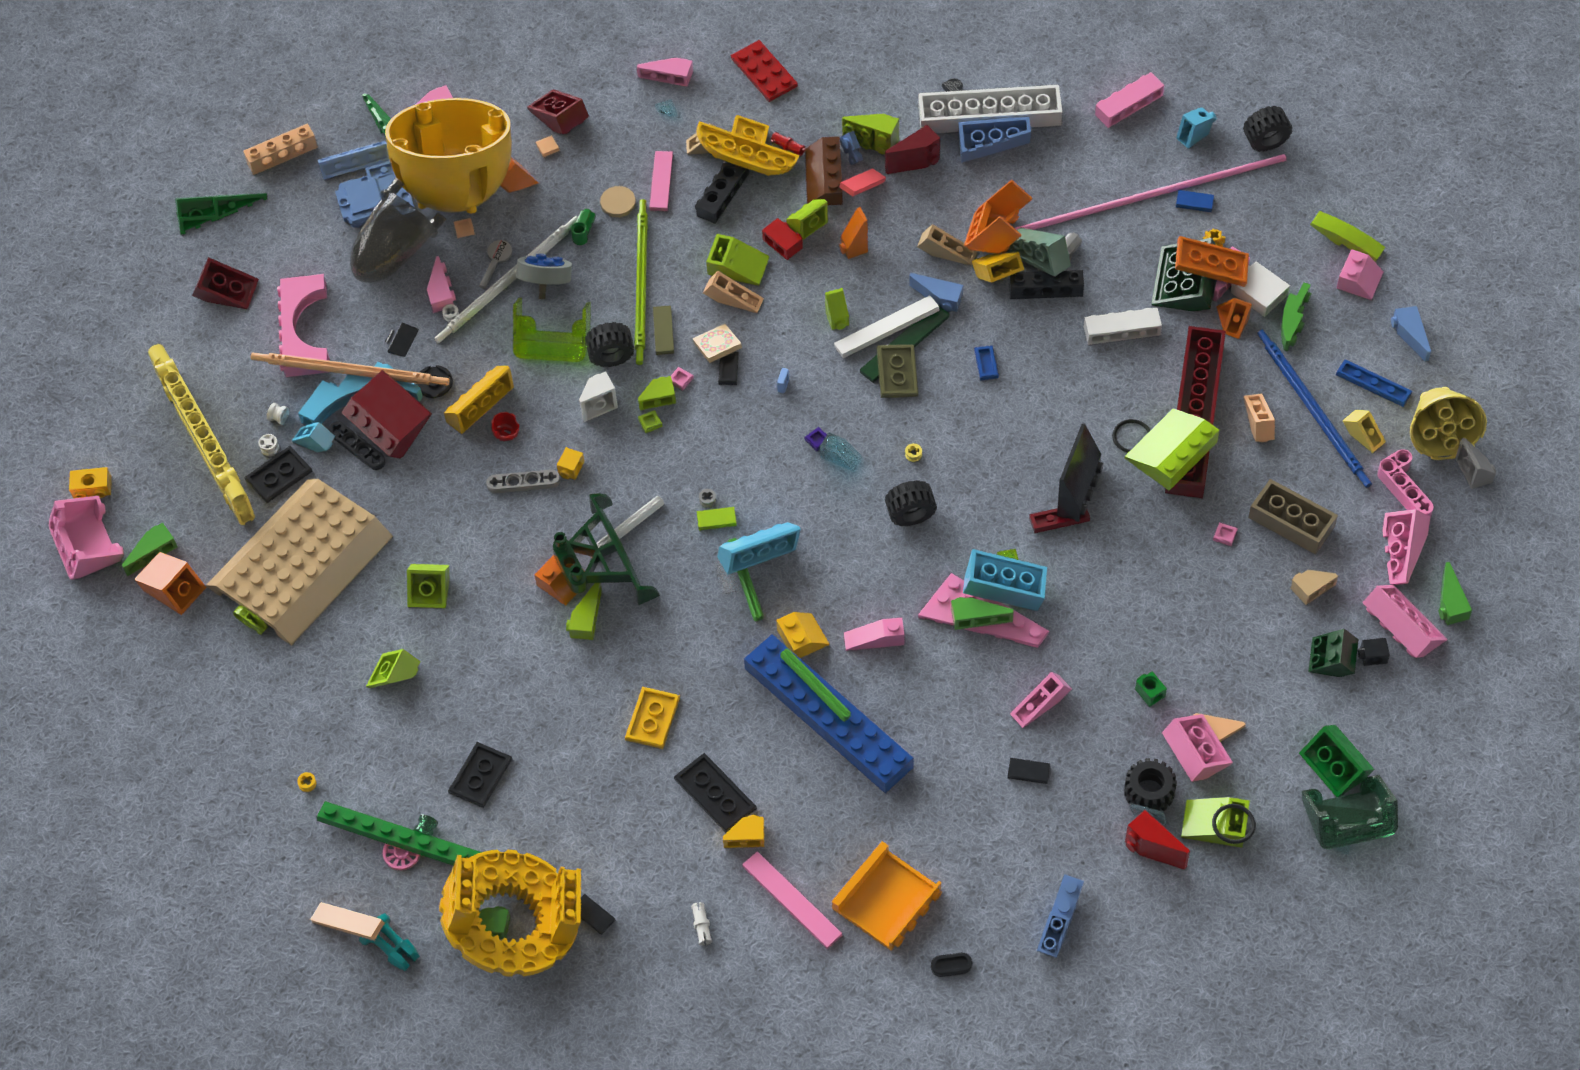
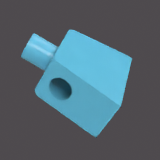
(1195, 126)

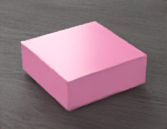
(681, 378)
(1225, 534)

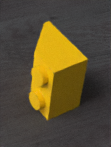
(801, 633)

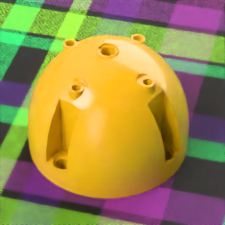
(450, 152)

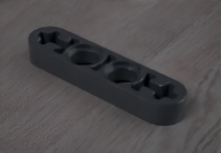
(357, 445)

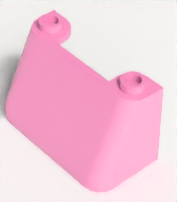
(82, 536)

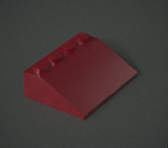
(387, 414)

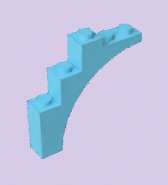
(330, 397)

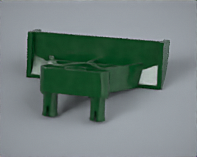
(565, 551)

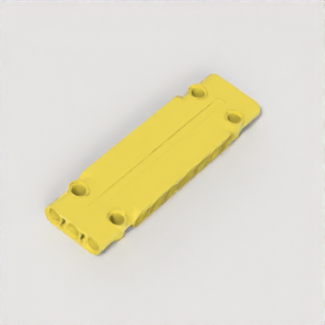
(201, 434)

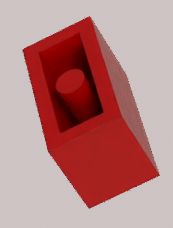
(782, 238)

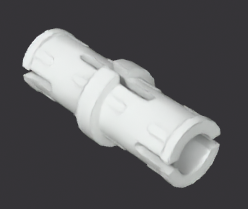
(701, 923)

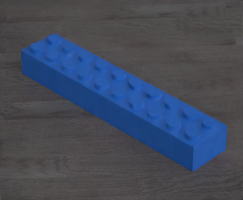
(855, 739)

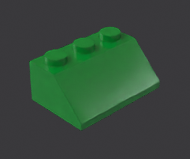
(1336, 760)

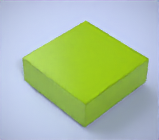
(650, 421)

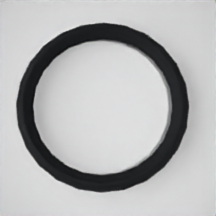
(1122, 423)
(1253, 823)

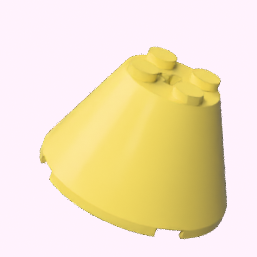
(1442, 422)

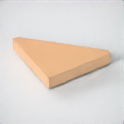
(1223, 727)

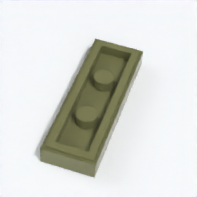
(663, 330)

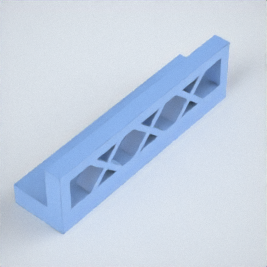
(353, 160)

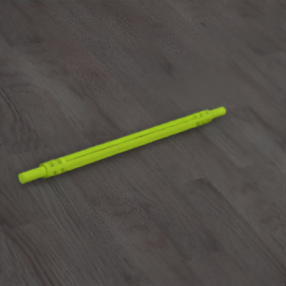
(642, 228)

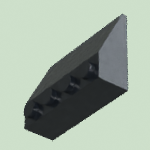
(1079, 476)

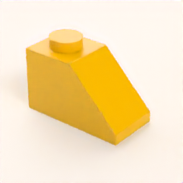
(746, 833)

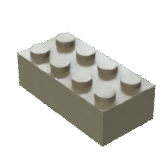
(1292, 516)

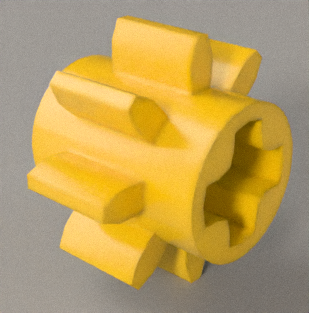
(1216, 235)

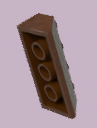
(824, 171)

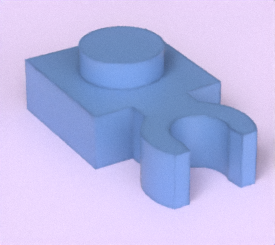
(850, 146)

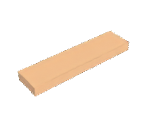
(347, 921)

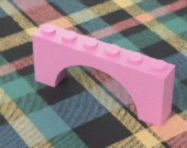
(295, 296)

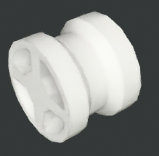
(277, 413)
(269, 440)

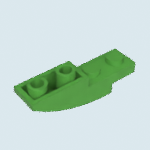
(1293, 316)

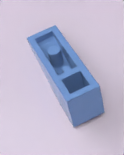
(944, 293)
(1411, 330)

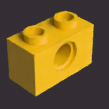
(81, 479)

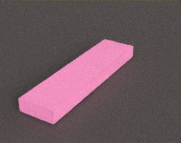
(661, 180)

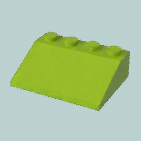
(1173, 447)

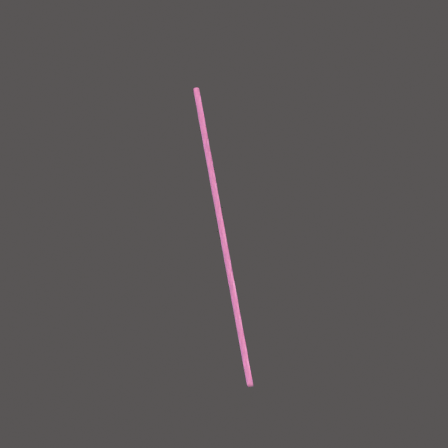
(1153, 193)

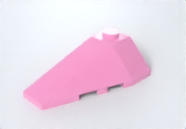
(1406, 538)

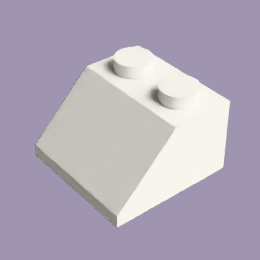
(597, 397)

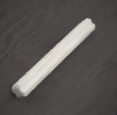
(634, 520)

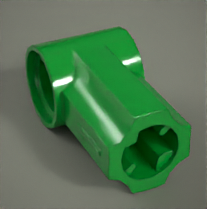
(582, 227)

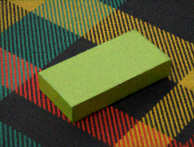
(716, 518)

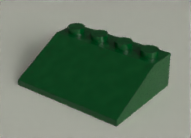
(1179, 288)

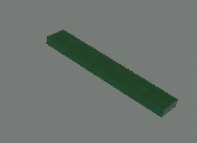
(911, 336)

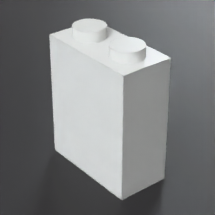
(1262, 289)

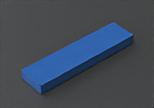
(1374, 383)

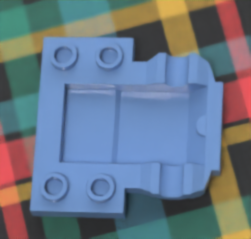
(361, 195)

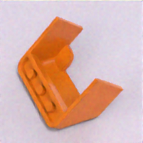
(991, 222)

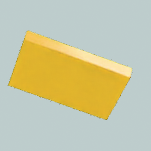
(652, 717)

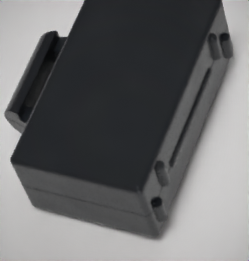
(402, 340)

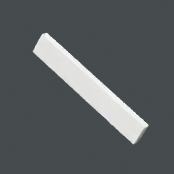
(886, 326)

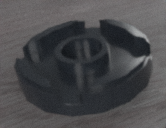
(436, 390)

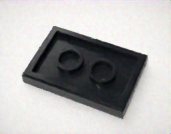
(278, 474)
(480, 774)

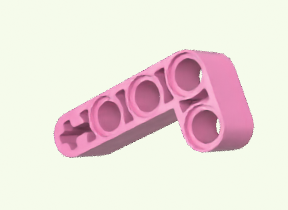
(1407, 488)

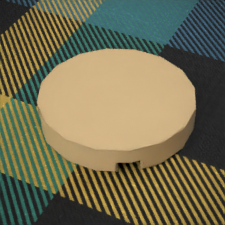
(617, 201)

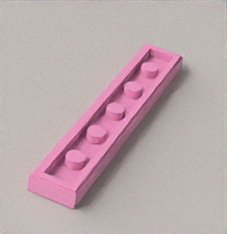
(792, 900)

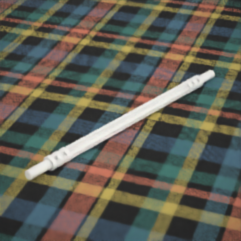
(502, 283)

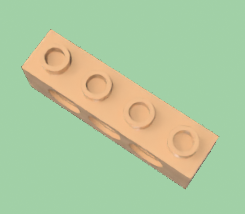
(280, 149)

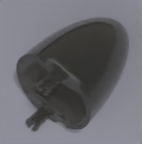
(390, 236)

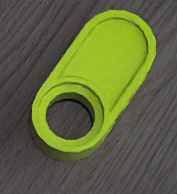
(250, 619)

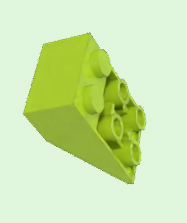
(873, 130)
(736, 260)
(1230, 822)

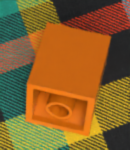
(171, 582)

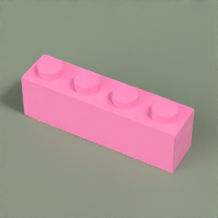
(1129, 99)

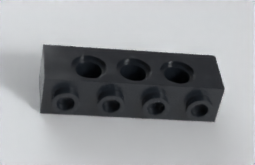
(721, 192)
(1043, 285)

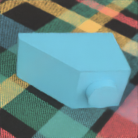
(314, 437)

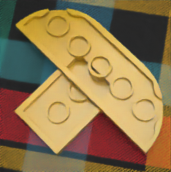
(746, 146)

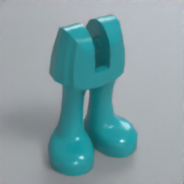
(394, 954)

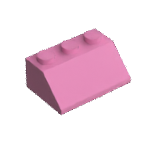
(1196, 747)

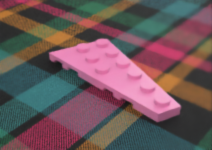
(1020, 630)

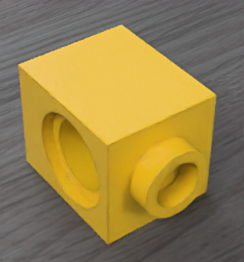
(570, 463)

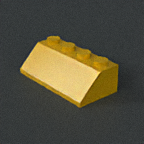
(479, 398)

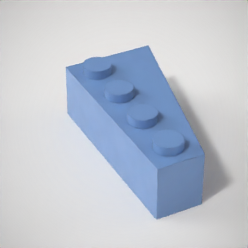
(992, 136)

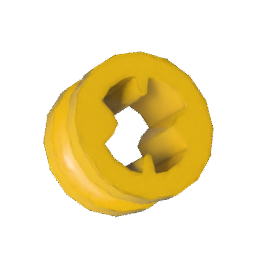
(308, 776)

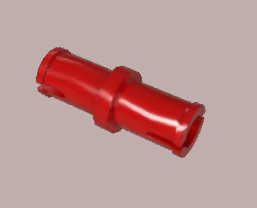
(788, 144)

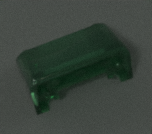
(1353, 816)

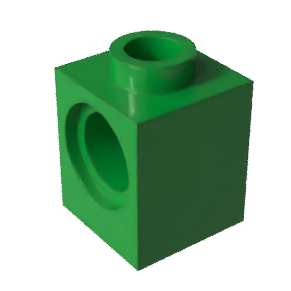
(1150, 696)

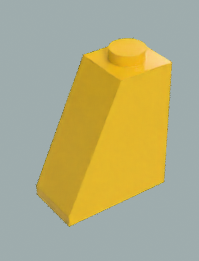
(997, 266)

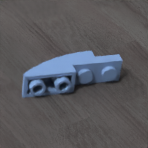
(1060, 916)

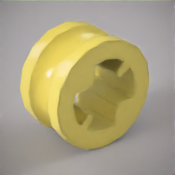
(909, 456)

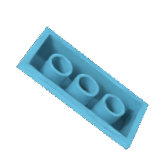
(758, 547)
(1005, 580)

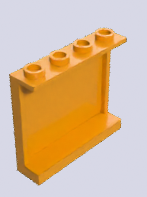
(886, 897)

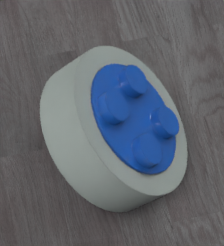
(543, 271)

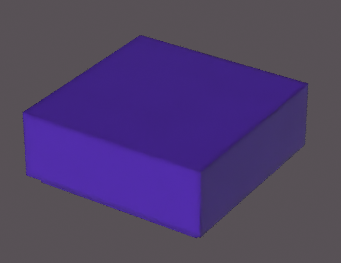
(815, 438)

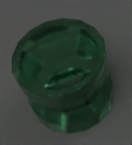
(426, 824)

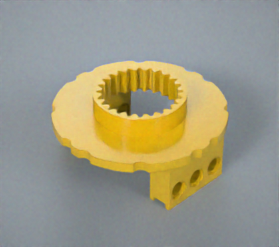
(530, 878)

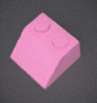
(1360, 275)

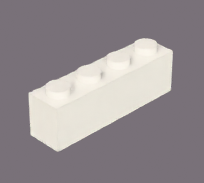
(1122, 326)

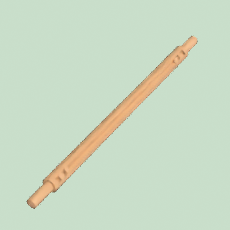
(347, 368)

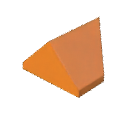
(517, 177)
(1234, 316)

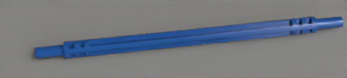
(1314, 408)

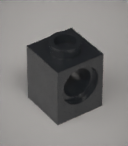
(1374, 651)

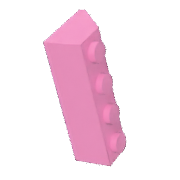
(1403, 620)

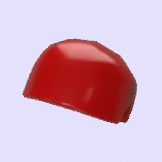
(505, 421)

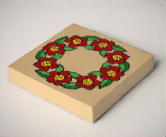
(717, 343)

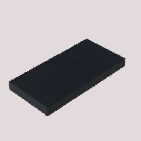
(715, 792)

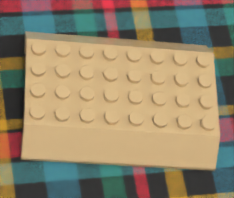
(302, 559)

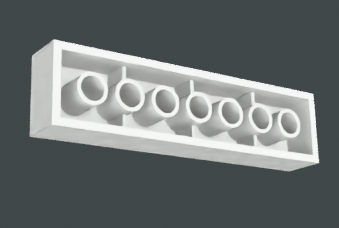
(946, 109)

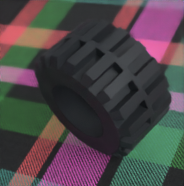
(1267, 128)
(609, 344)
(910, 503)
(1150, 771)

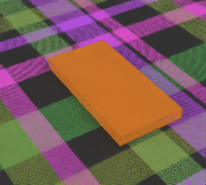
(1212, 261)

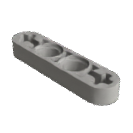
(523, 478)

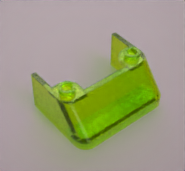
(549, 345)

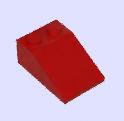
(1155, 842)

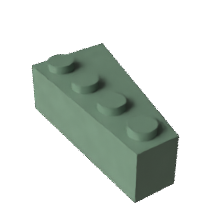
(1042, 250)

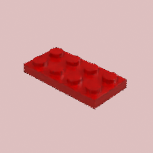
(764, 70)

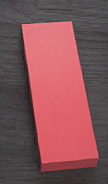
(862, 182)

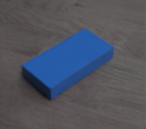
(1194, 201)
(986, 362)

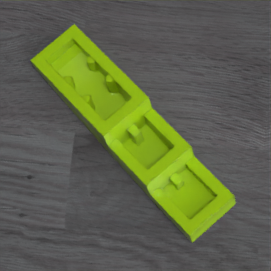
(1346, 234)

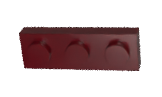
(1049, 520)

